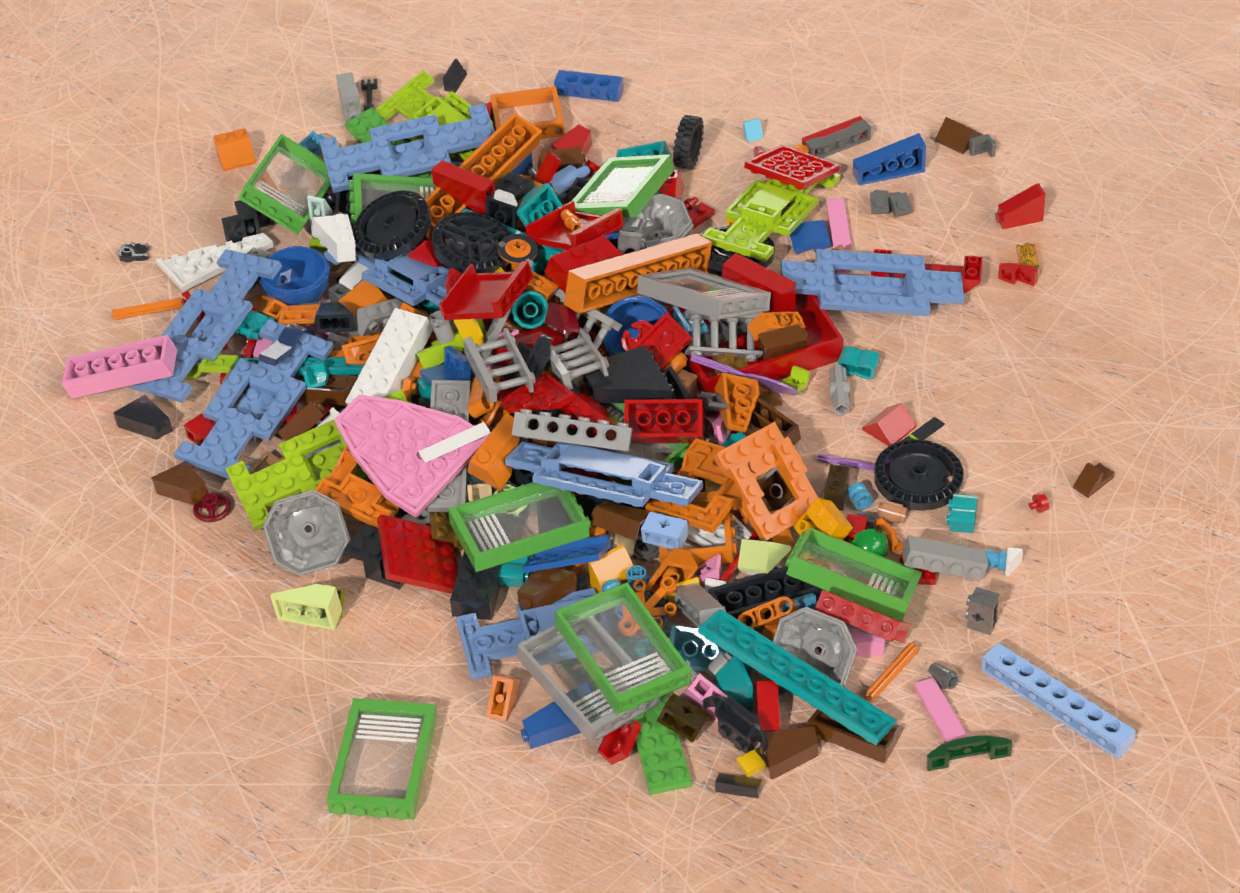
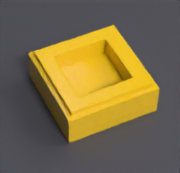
(750, 763)

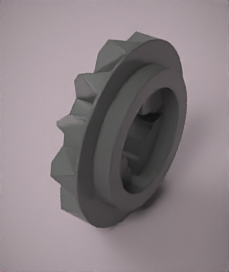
(639, 552)

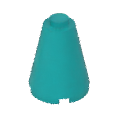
(530, 310)

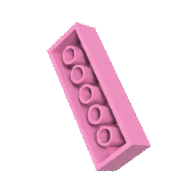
(119, 366)

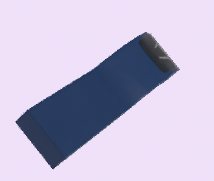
(284, 345)

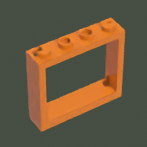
(531, 97)
(703, 554)

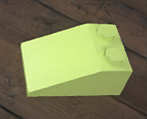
(309, 605)

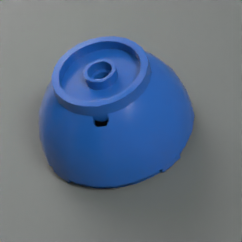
(305, 276)
(626, 313)

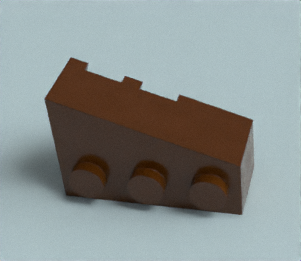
(764, 414)

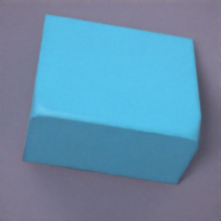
(752, 130)

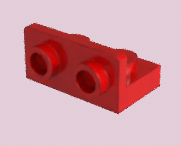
(618, 743)

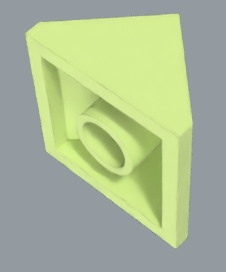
(760, 555)

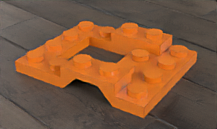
(755, 456)
(700, 463)
(354, 494)

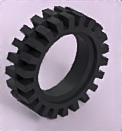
(688, 142)

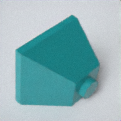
(734, 681)

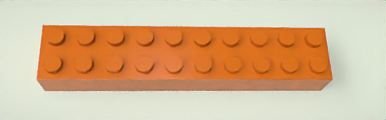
(492, 160)
(618, 277)

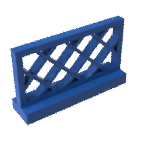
(573, 553)

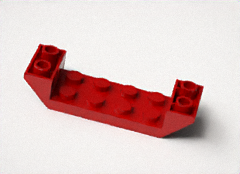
(969, 272)

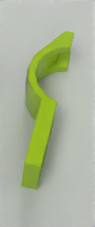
(221, 364)

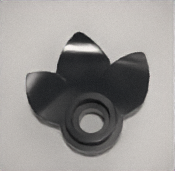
(131, 251)

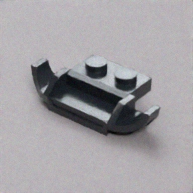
(535, 357)
(737, 723)

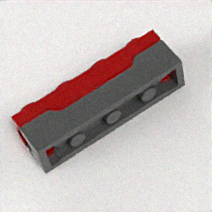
(838, 137)

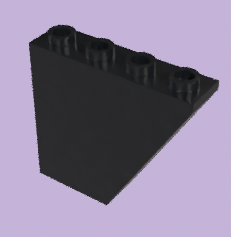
(630, 377)

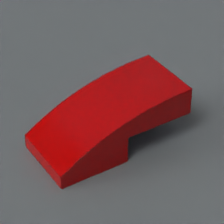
(1017, 272)

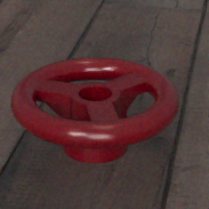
(211, 503)

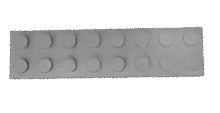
(451, 398)

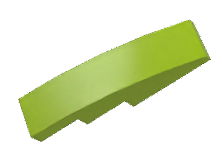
(435, 354)

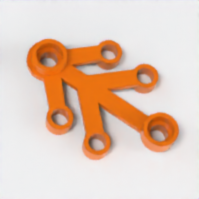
(656, 597)

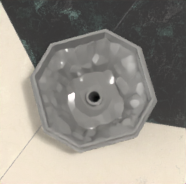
(664, 220)
(302, 549)
(807, 630)

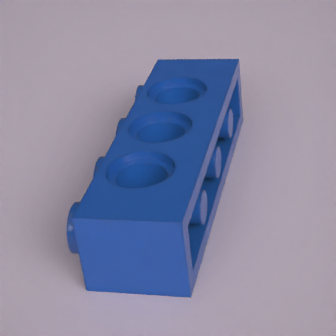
(589, 85)

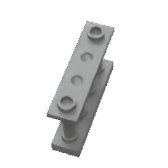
(593, 317)
(750, 354)
(561, 369)
(485, 376)

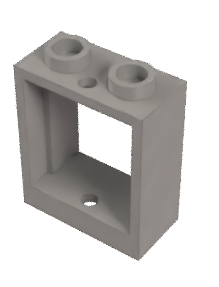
(348, 96)

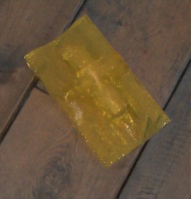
(1027, 255)
(728, 359)

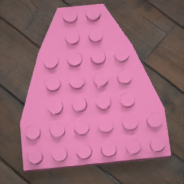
(387, 441)

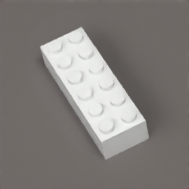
(392, 355)

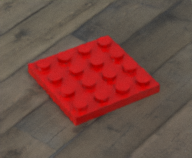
(791, 167)
(414, 556)

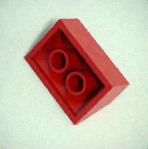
(586, 407)

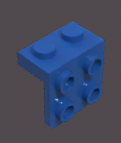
(454, 368)

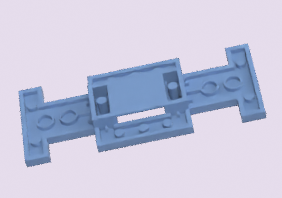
(408, 157)
(427, 280)
(223, 316)
(260, 410)
(502, 638)

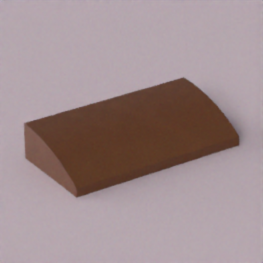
(334, 392)
(840, 735)

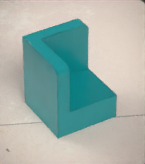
(315, 374)

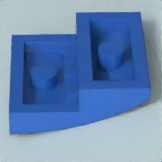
(810, 235)

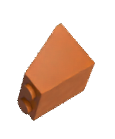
(363, 295)

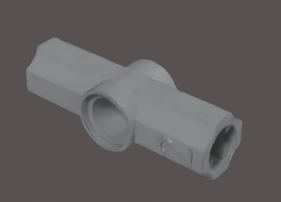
(839, 390)

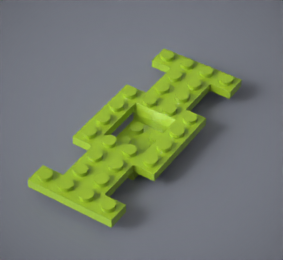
(415, 102)
(759, 214)
(294, 473)

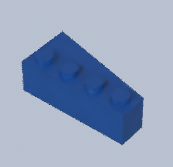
(891, 161)

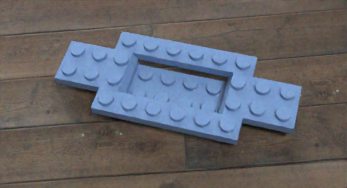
(873, 293)
(648, 476)

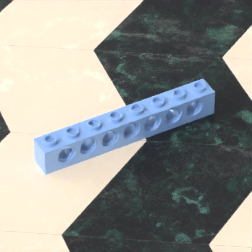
(1058, 700)

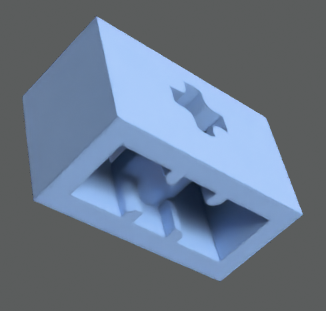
(664, 531)

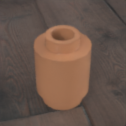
(892, 511)

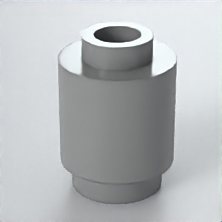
(718, 662)

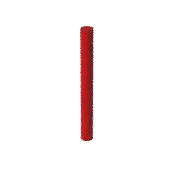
(734, 564)

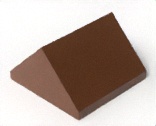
(955, 135)
(775, 490)

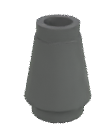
(944, 676)

